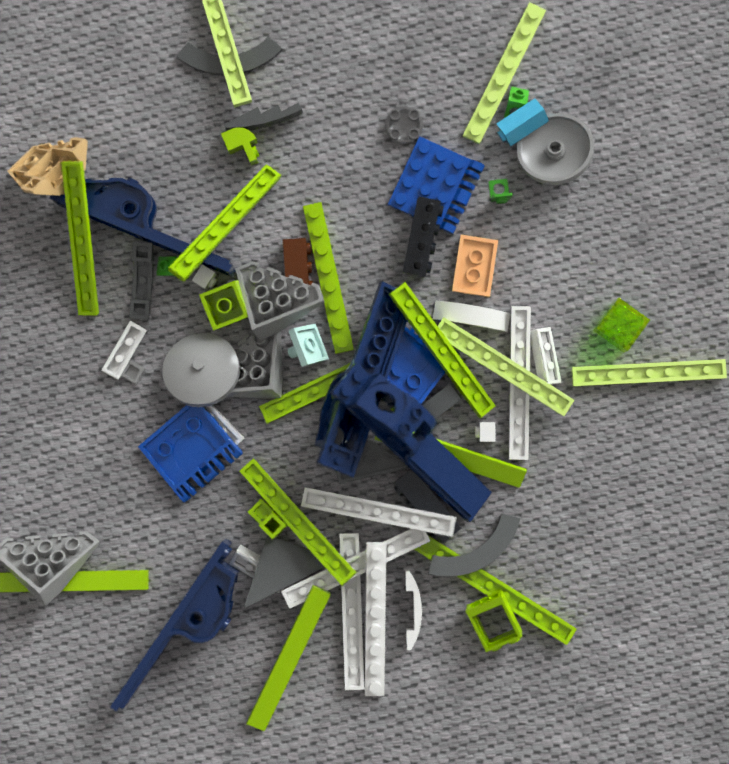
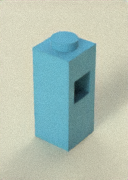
(522, 122)

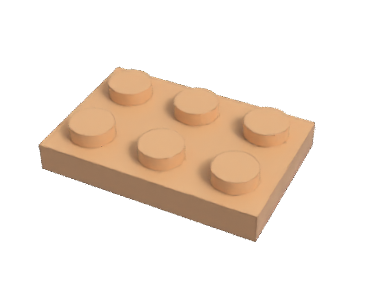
(475, 266)

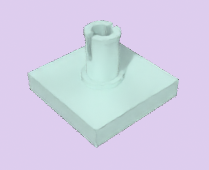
(307, 345)

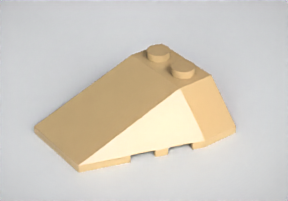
(41, 169)

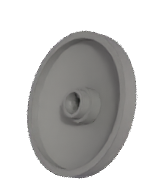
(557, 150)
(201, 370)

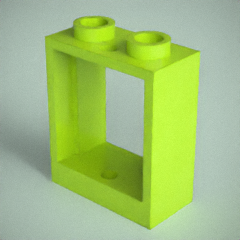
(487, 603)

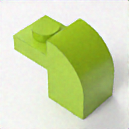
(239, 139)
(268, 519)

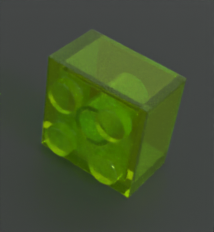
(621, 325)

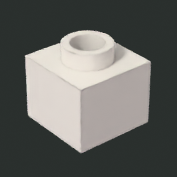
(205, 278)
(485, 432)

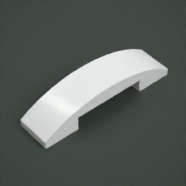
(472, 315)
(412, 633)

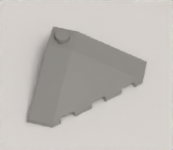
(275, 300)
(259, 368)
(47, 564)

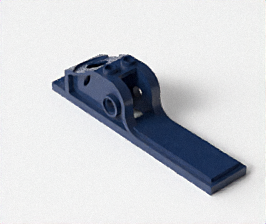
(114, 209)
(375, 355)
(419, 452)
(200, 599)

